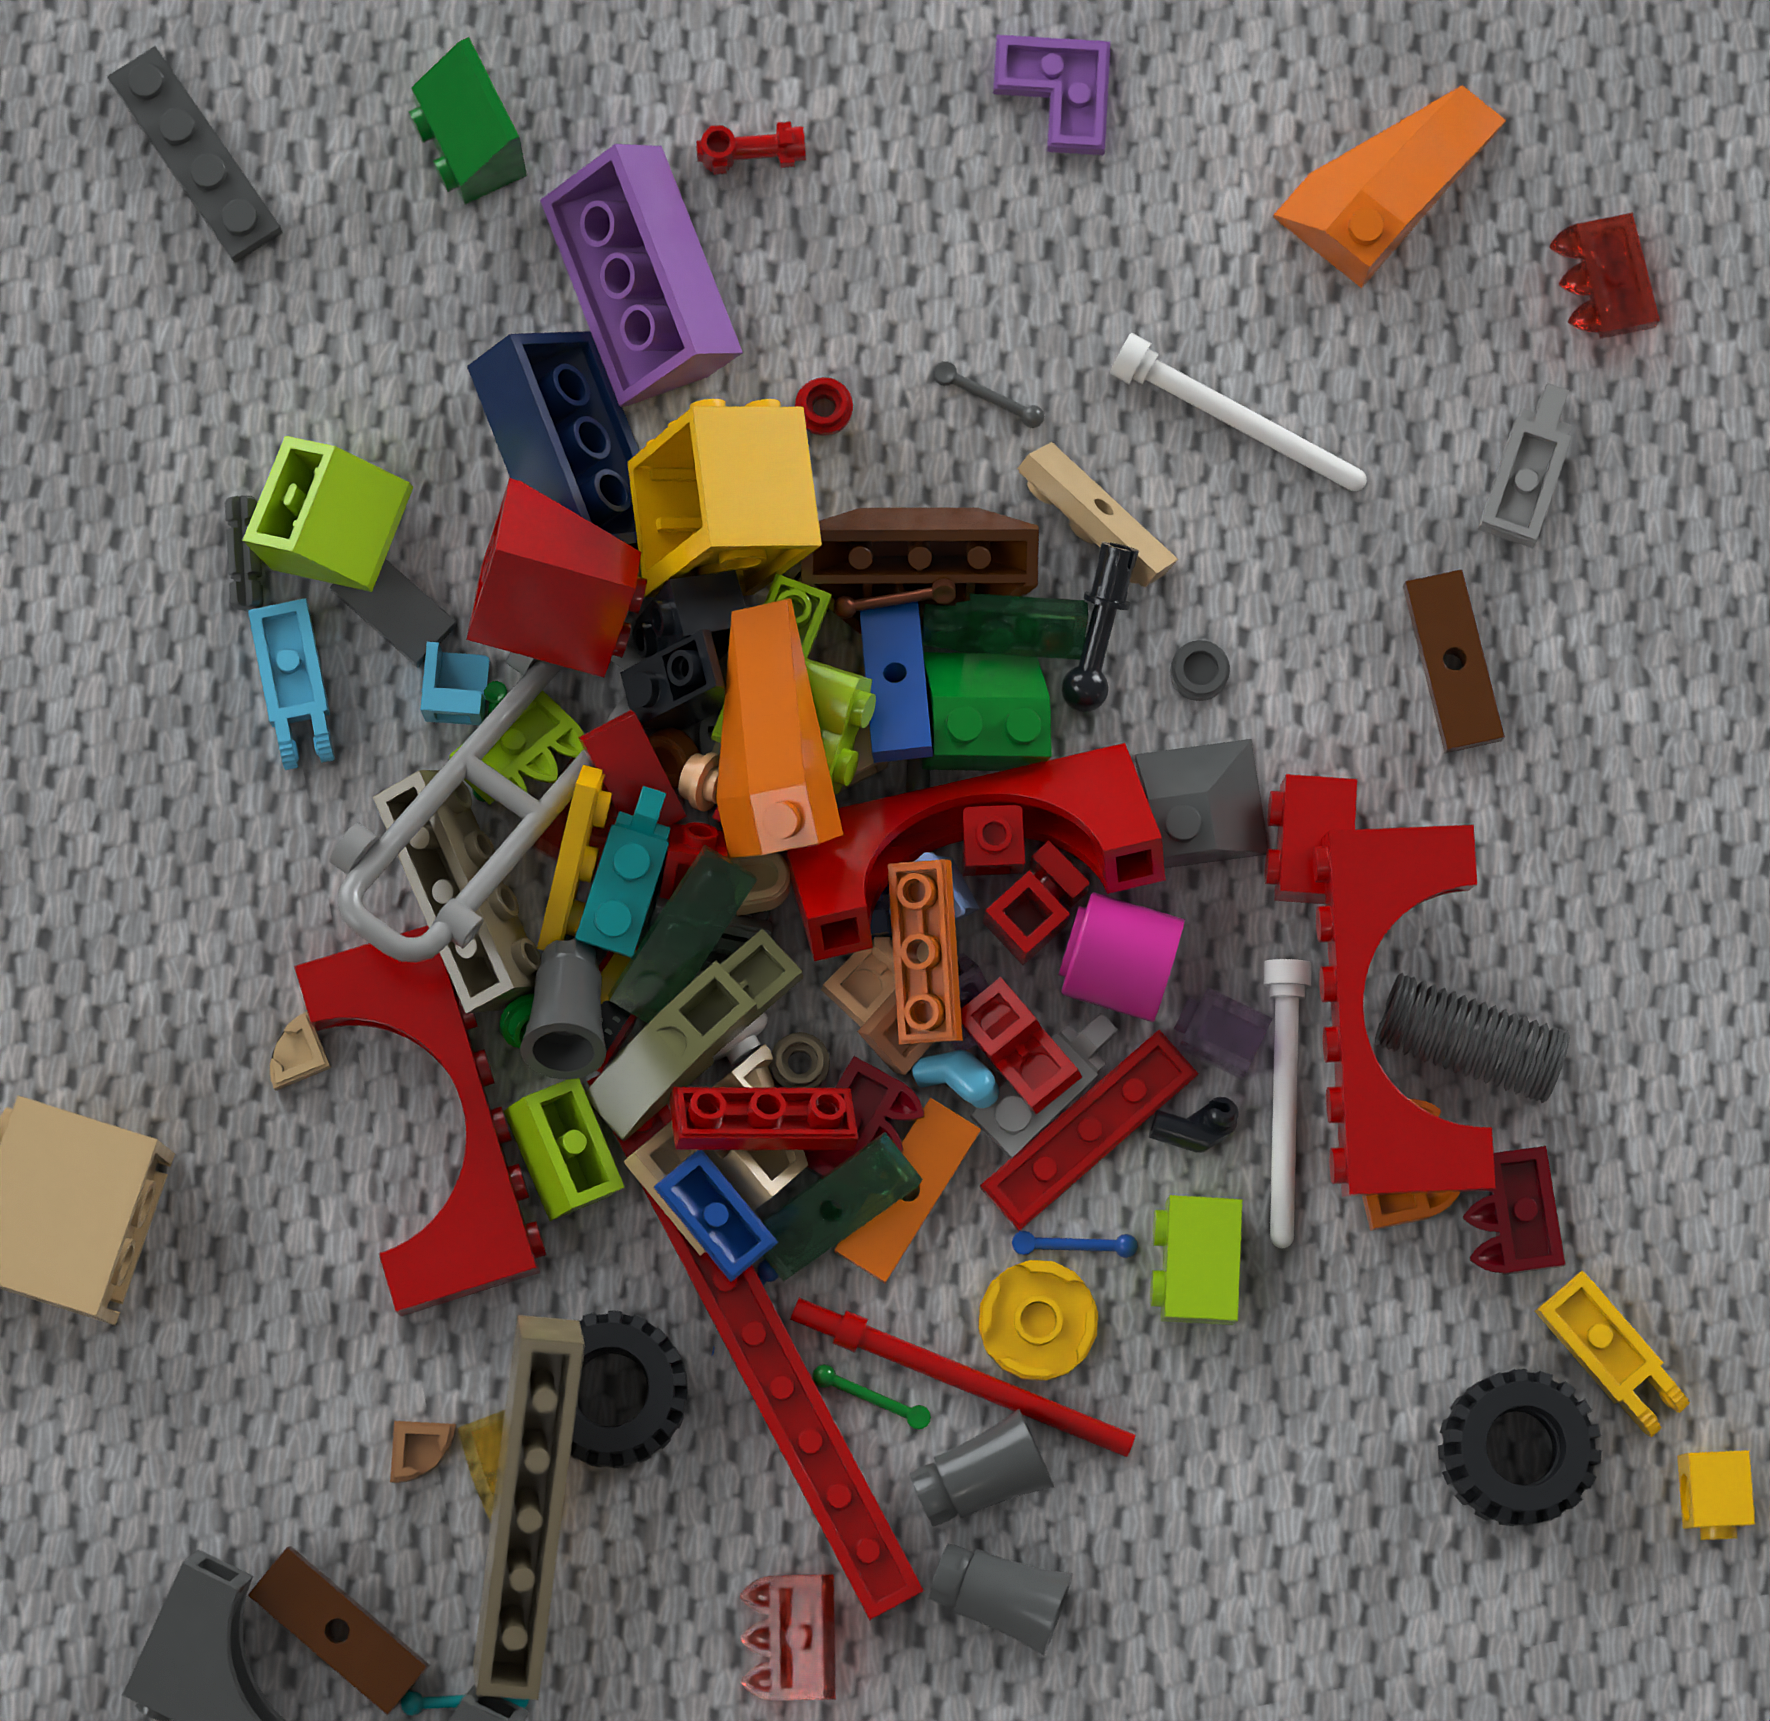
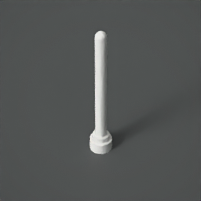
(1140, 363)
(1286, 985)

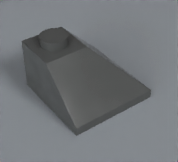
(1205, 802)

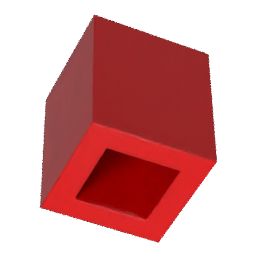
(1026, 917)

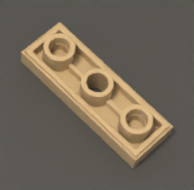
(1092, 511)

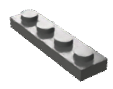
(194, 154)

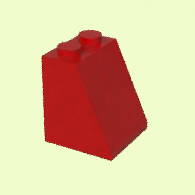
(555, 585)

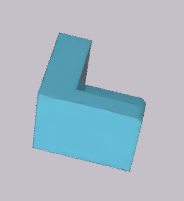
(454, 686)

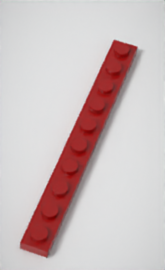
(795, 1416)

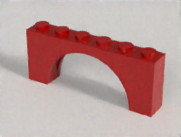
(1077, 802)
(1382, 1135)
(481, 1230)

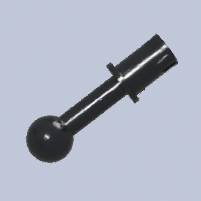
(1085, 685)

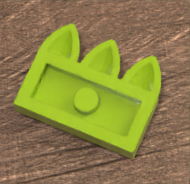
(530, 745)

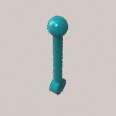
(414, 1702)

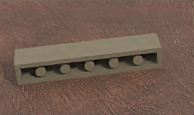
(528, 1507)

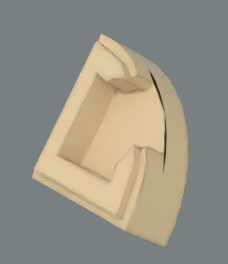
(297, 1054)

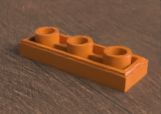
(927, 990)
(935, 1151)

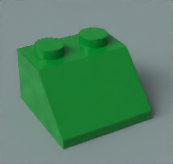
(467, 124)
(986, 711)

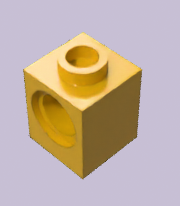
(1716, 1493)

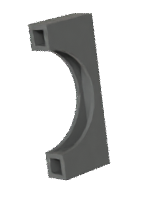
(198, 1660)

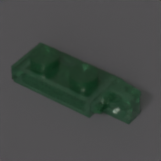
(1008, 626)

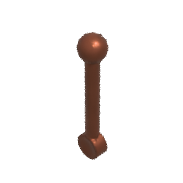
(942, 591)

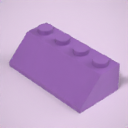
(640, 273)

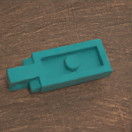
(626, 878)

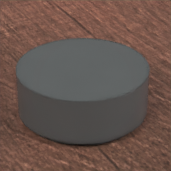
(1199, 670)

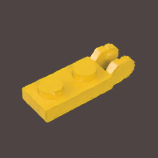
(1609, 1349)

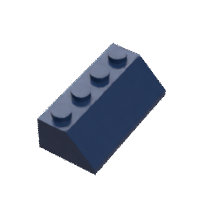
(560, 424)

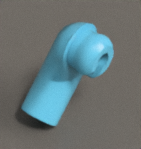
(962, 1073)

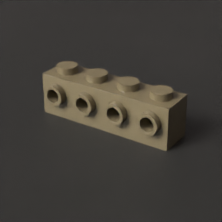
(438, 865)

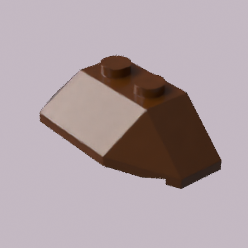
(911, 548)

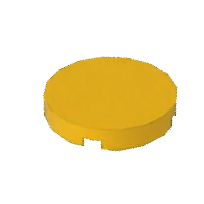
(1026, 1341)

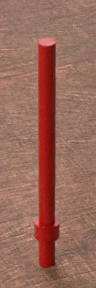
(852, 1332)

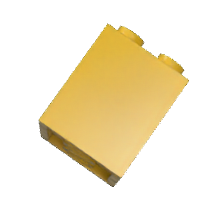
(725, 495)

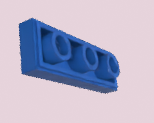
(891, 654)

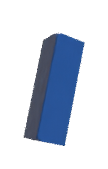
(715, 1214)

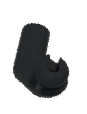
(1200, 1130)

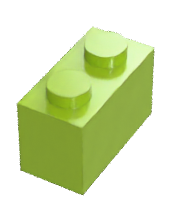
(563, 1148)
(1198, 1260)

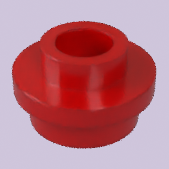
(825, 389)

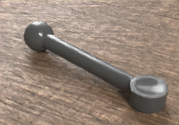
(946, 374)

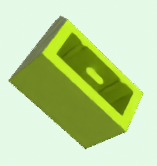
(326, 515)

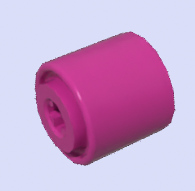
(1120, 956)

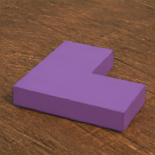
(1069, 74)

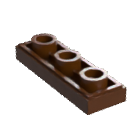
(1443, 627)
(307, 1606)

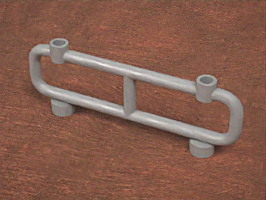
(366, 856)

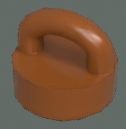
(673, 751)

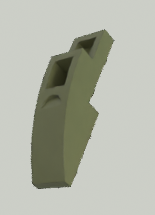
(690, 1032)

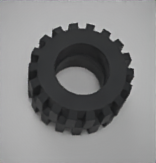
(665, 1396)
(1570, 1435)

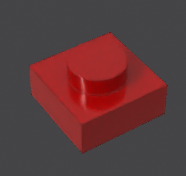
(1058, 874)

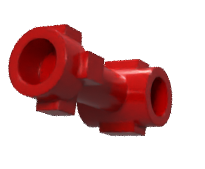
(721, 148)

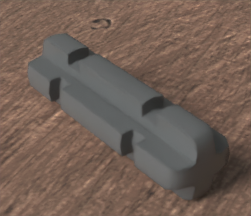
(243, 563)

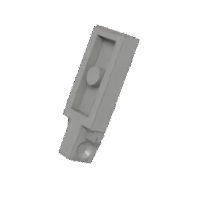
(1528, 471)
(1012, 1121)

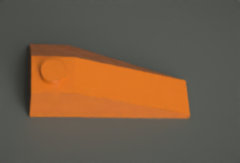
(1381, 189)
(772, 752)

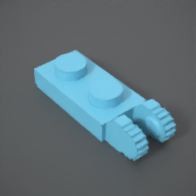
(291, 676)

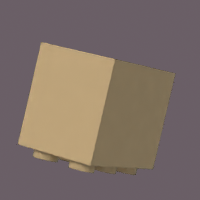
(74, 1206)

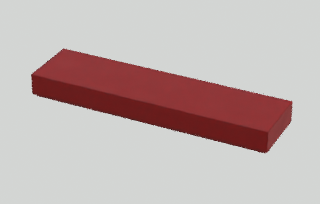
(1088, 1130)

